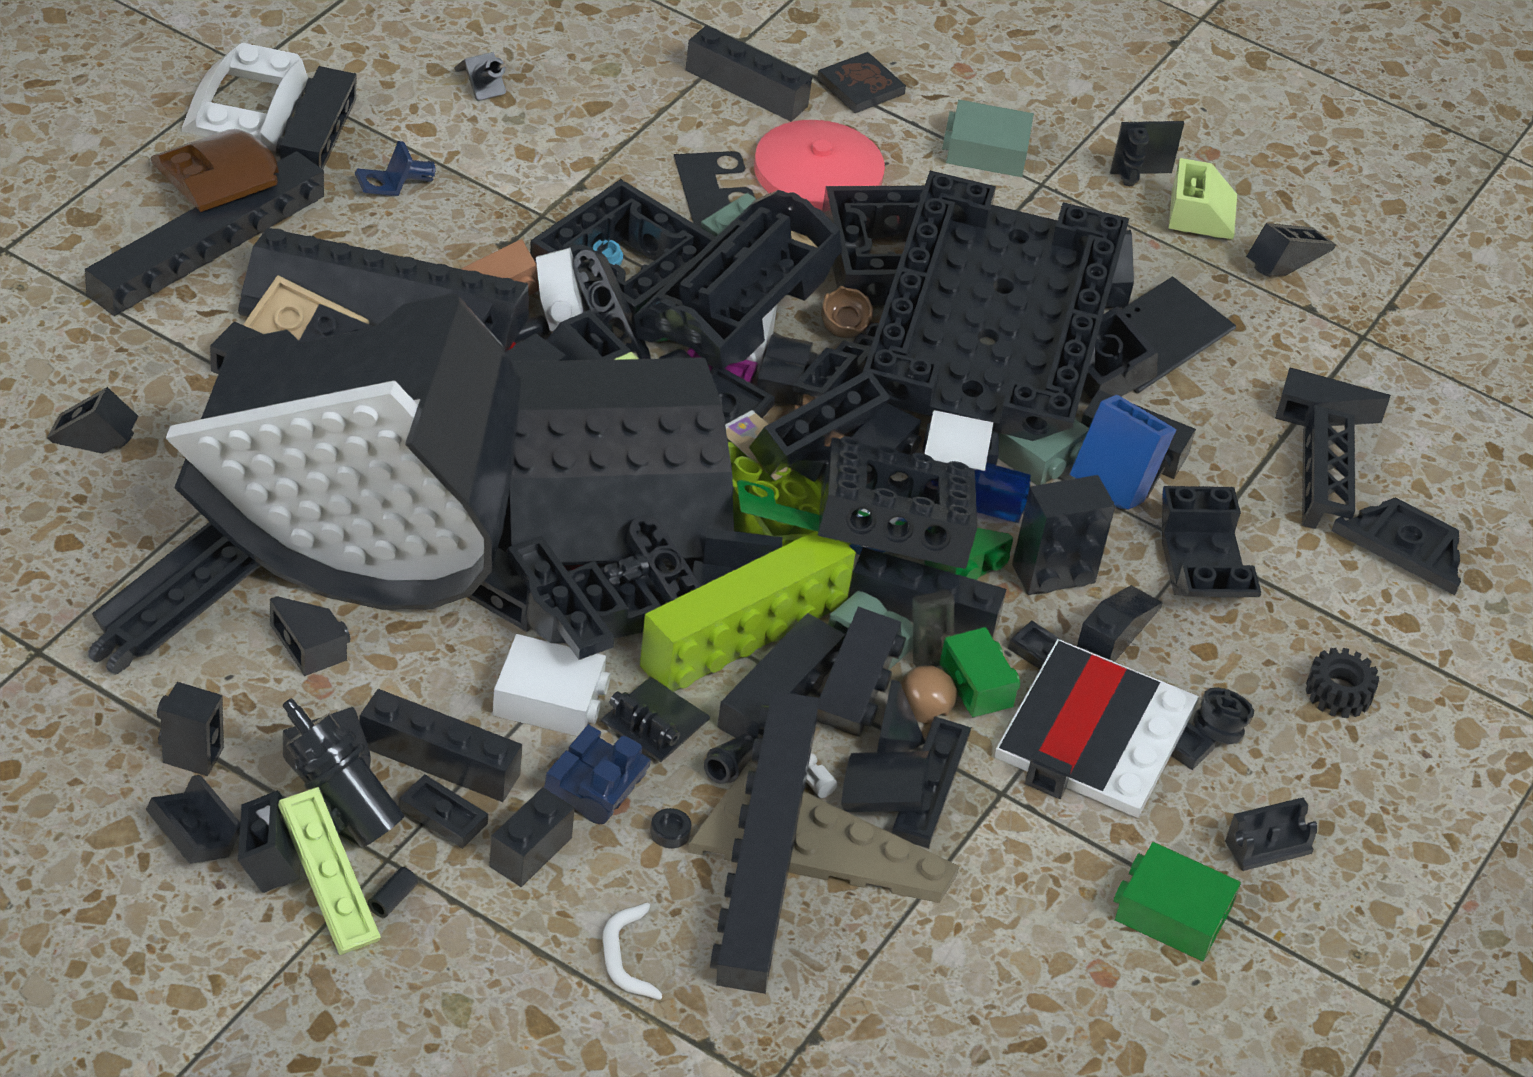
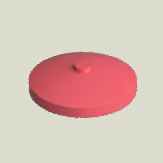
(814, 155)

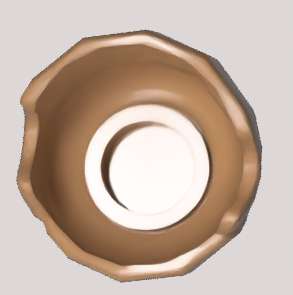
(846, 312)
(929, 692)

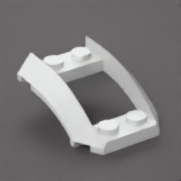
(257, 64)

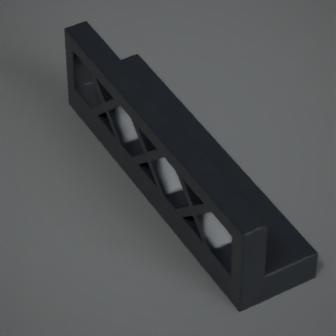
(1319, 458)

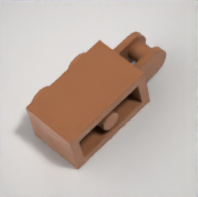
(510, 262)

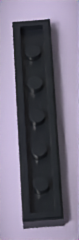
(1034, 645)

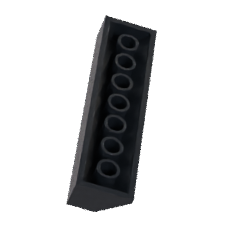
(377, 281)

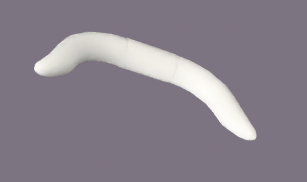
(613, 954)

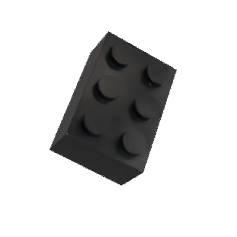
(1063, 534)

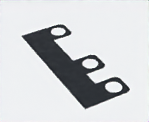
(700, 182)

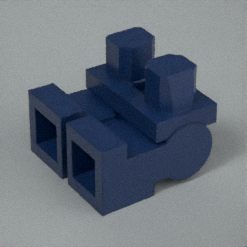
(597, 774)

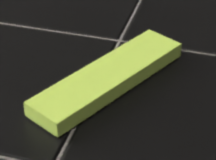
(329, 871)

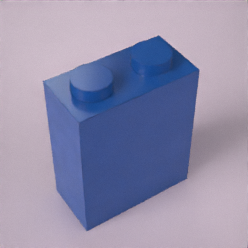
(1123, 450)

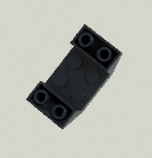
(1202, 543)

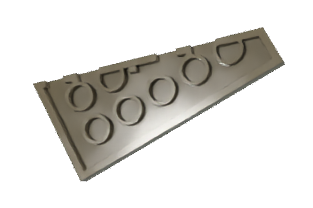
(836, 846)

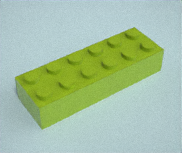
(745, 610)

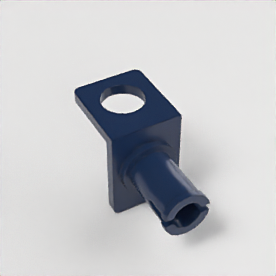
(398, 170)

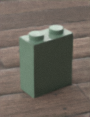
(988, 138)
(1043, 457)

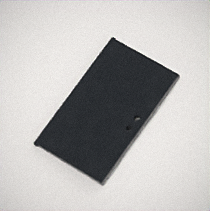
(1176, 325)

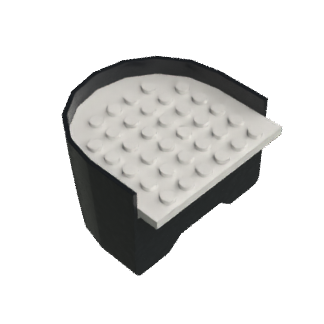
(362, 455)

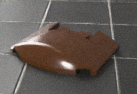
(219, 168)

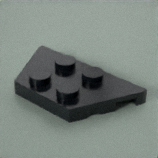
(1407, 540)

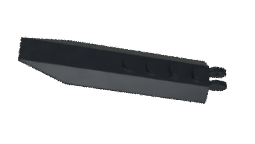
(168, 597)

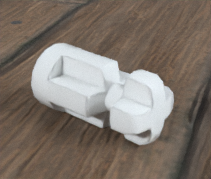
(820, 779)

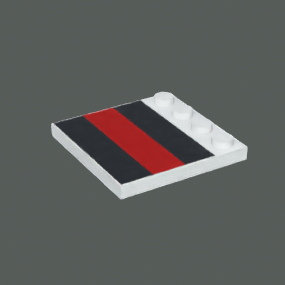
(1103, 722)

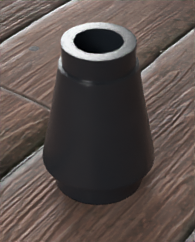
(728, 760)

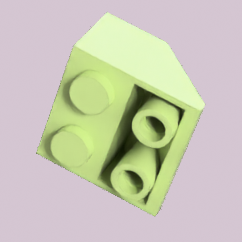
(1202, 201)

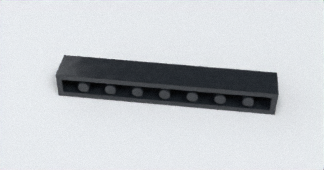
(200, 237)
(767, 843)

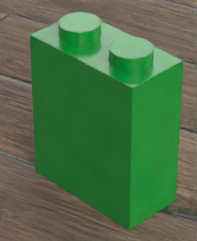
(1176, 900)

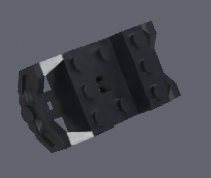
(741, 277)

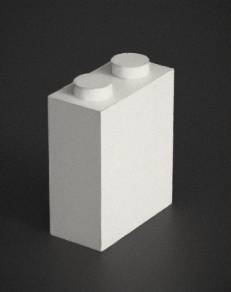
(550, 686)

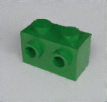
(980, 672)

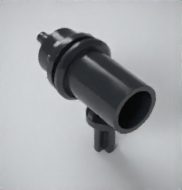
(343, 777)

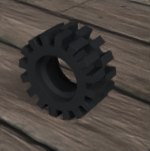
(1339, 697)

